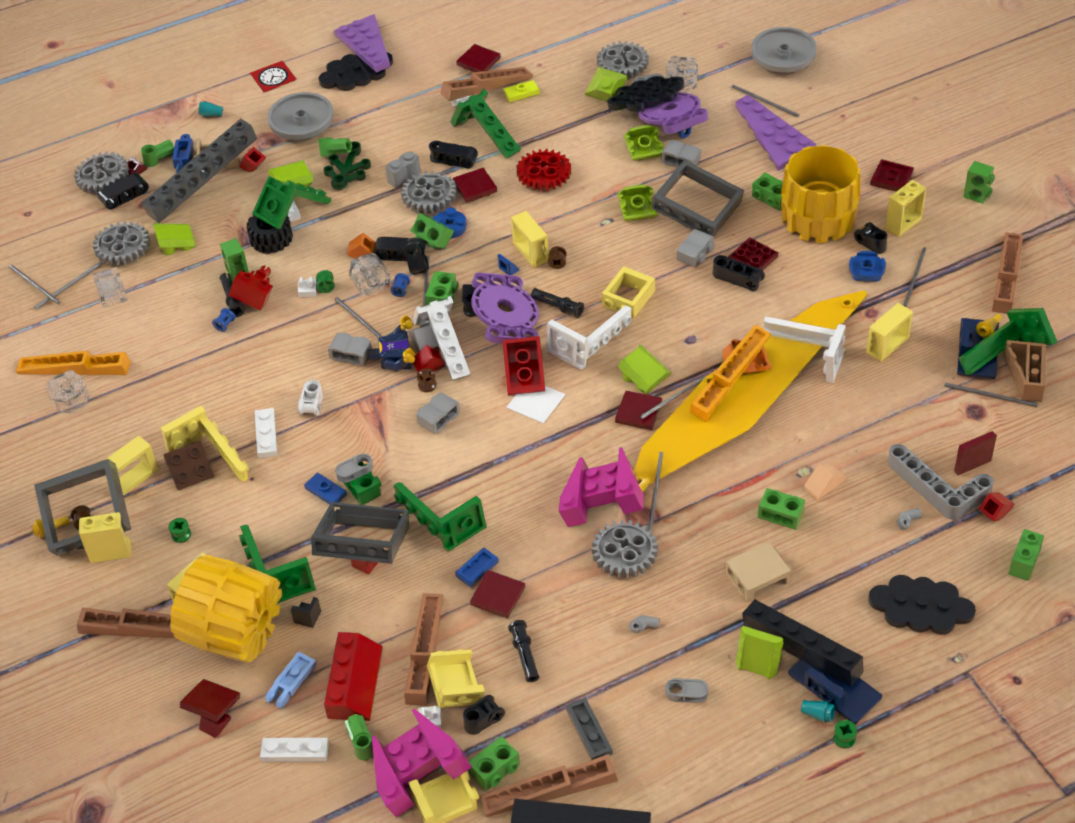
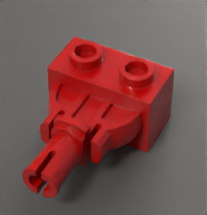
(252, 288)

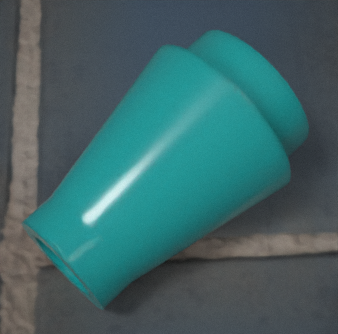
(209, 109)
(820, 710)

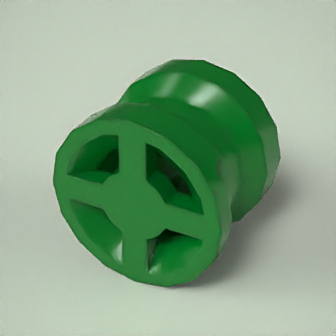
(325, 281)
(178, 535)
(848, 739)

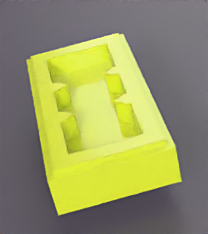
(521, 91)

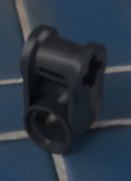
(872, 238)
(416, 258)
(467, 292)
(484, 713)

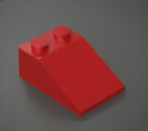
(524, 365)

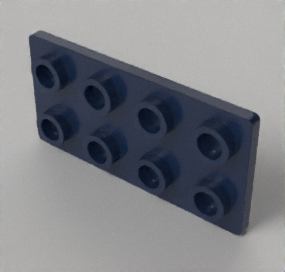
(969, 339)
(849, 701)

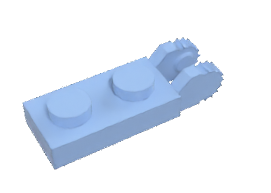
(291, 679)

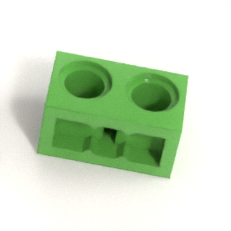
(979, 182)
(768, 190)
(431, 232)
(233, 257)
(441, 287)
(781, 508)
(1026, 554)
(490, 760)

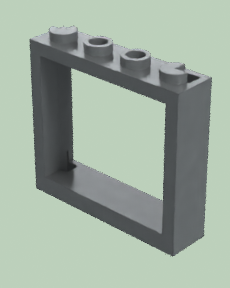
(688, 217)
(72, 479)
(357, 548)

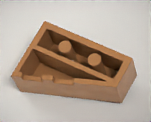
(1027, 368)

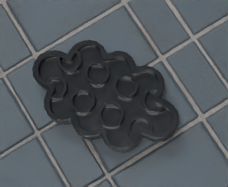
(349, 73)
(645, 93)
(921, 604)

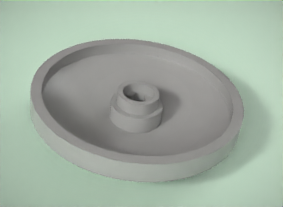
(784, 49)
(300, 116)

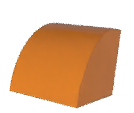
(360, 246)

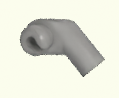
(907, 516)
(642, 622)

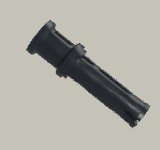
(233, 304)
(564, 304)
(522, 643)

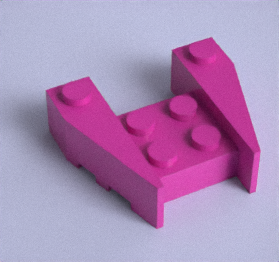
(599, 487)
(412, 758)

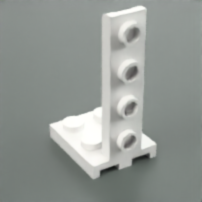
(438, 315)
(813, 335)
(576, 348)

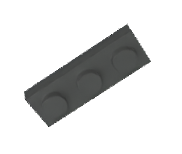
(588, 729)

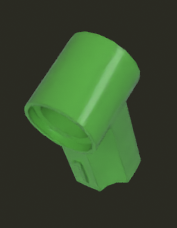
(330, 146)
(152, 153)
(360, 736)

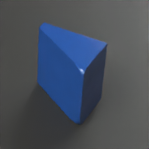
(506, 265)

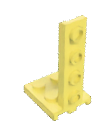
(195, 425)

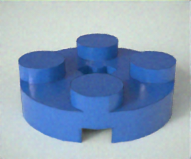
(455, 217)
(873, 272)

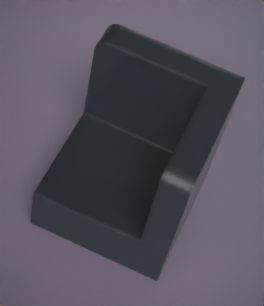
(306, 613)

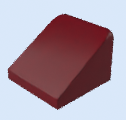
(135, 166)
(214, 728)

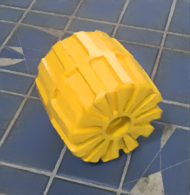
(821, 193)
(225, 608)

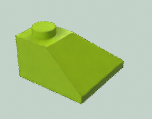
(605, 84)

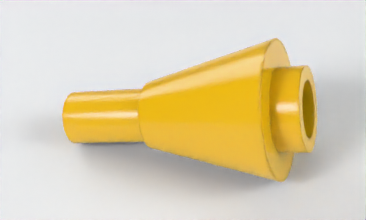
(988, 326)
(38, 529)

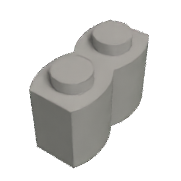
(677, 152)
(403, 169)
(695, 248)
(349, 349)
(438, 412)

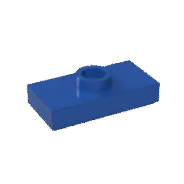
(325, 489)
(476, 567)

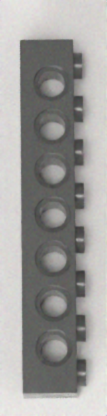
(199, 170)

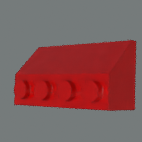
(353, 677)

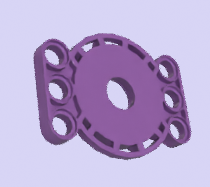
(675, 114)
(498, 321)

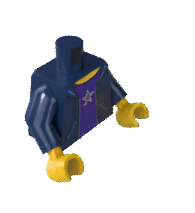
(394, 348)

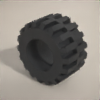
(266, 237)

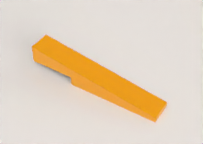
(80, 362)
(729, 373)

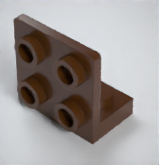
(188, 465)

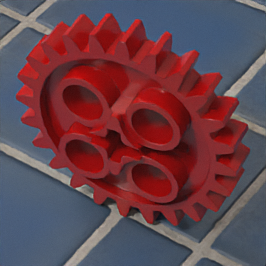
(543, 169)

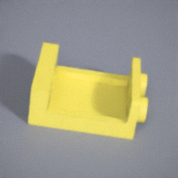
(104, 537)
(454, 678)
(444, 798)

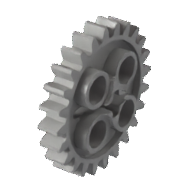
(630, 63)
(100, 171)
(429, 192)
(121, 243)
(624, 549)

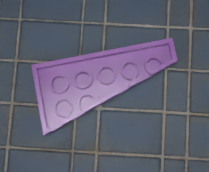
(365, 41)
(772, 132)

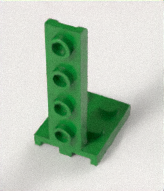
(478, 108)
(278, 197)
(1024, 325)
(453, 527)
(294, 576)

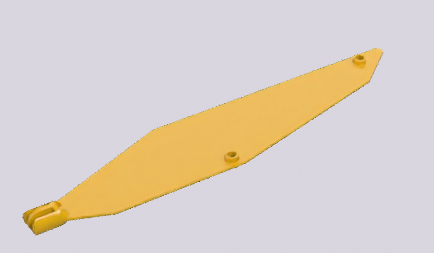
(688, 437)

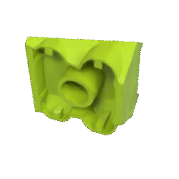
(643, 142)
(295, 172)
(636, 202)
(174, 237)
(643, 369)
(759, 652)

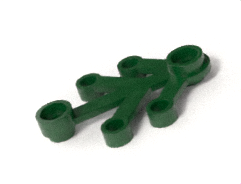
(341, 180)

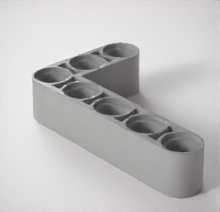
(934, 489)

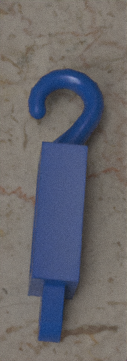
(180, 157)

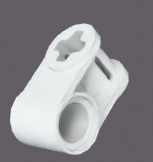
(311, 398)

